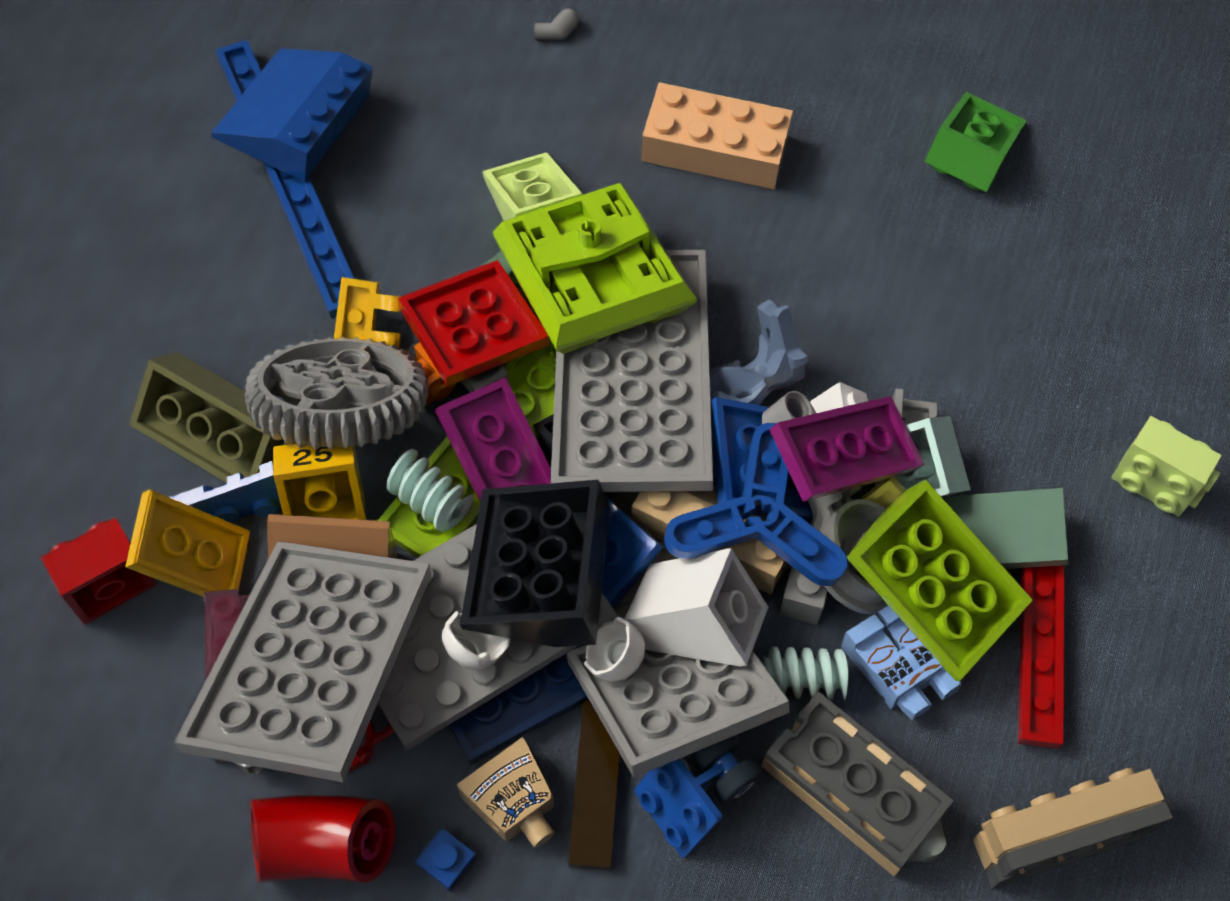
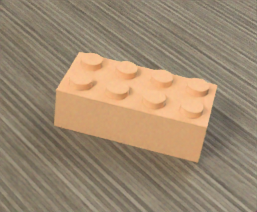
(716, 135)

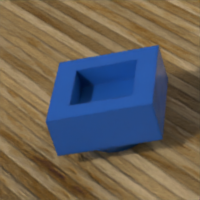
(445, 859)

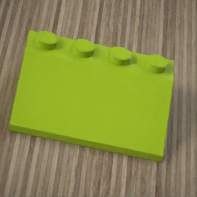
(939, 578)

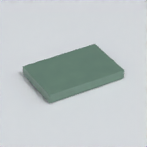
(1017, 526)

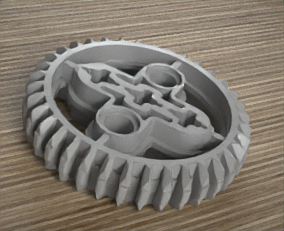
(336, 392)

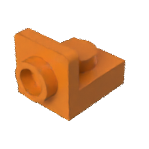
(436, 386)

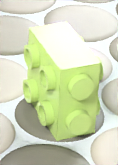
(1168, 467)

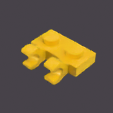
(358, 311)

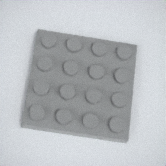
(678, 705)

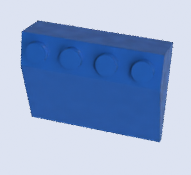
(296, 109)

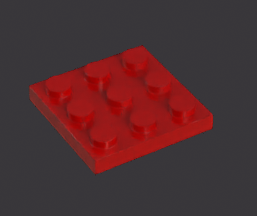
(473, 322)

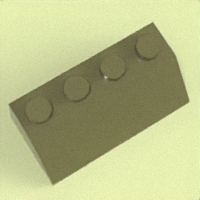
(200, 418)

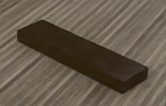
(594, 795)

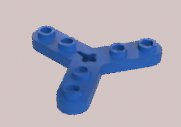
(782, 532)

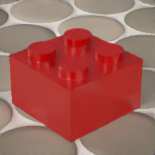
(93, 571)

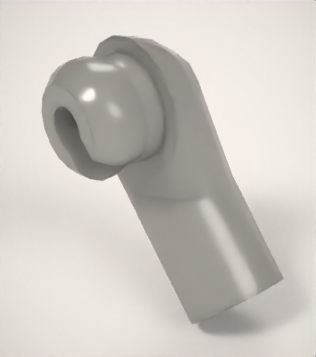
(559, 28)

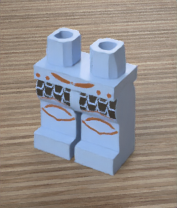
(897, 663)

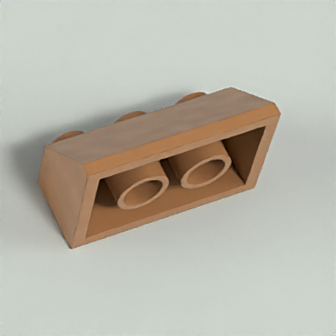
(333, 533)

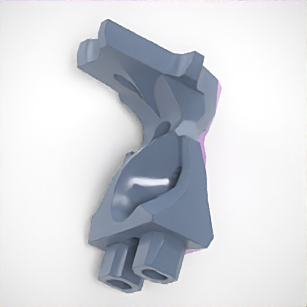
(776, 366)

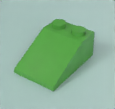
(974, 141)

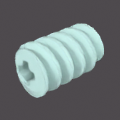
(427, 494)
(807, 672)

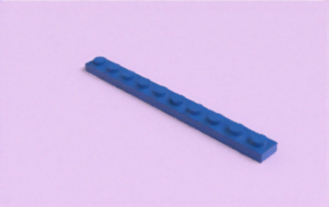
(296, 196)

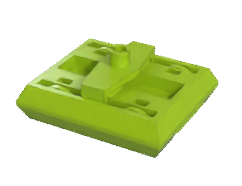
(589, 267)

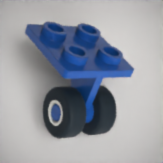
(679, 799)

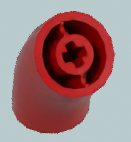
(321, 837)

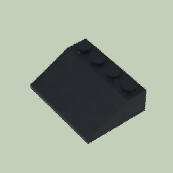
(538, 563)

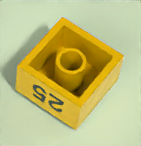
(319, 482)

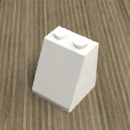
(699, 608)

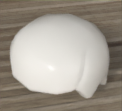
(471, 648)
(616, 652)

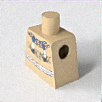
(511, 795)

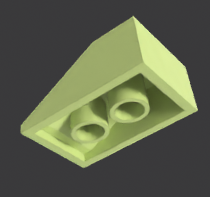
(528, 185)

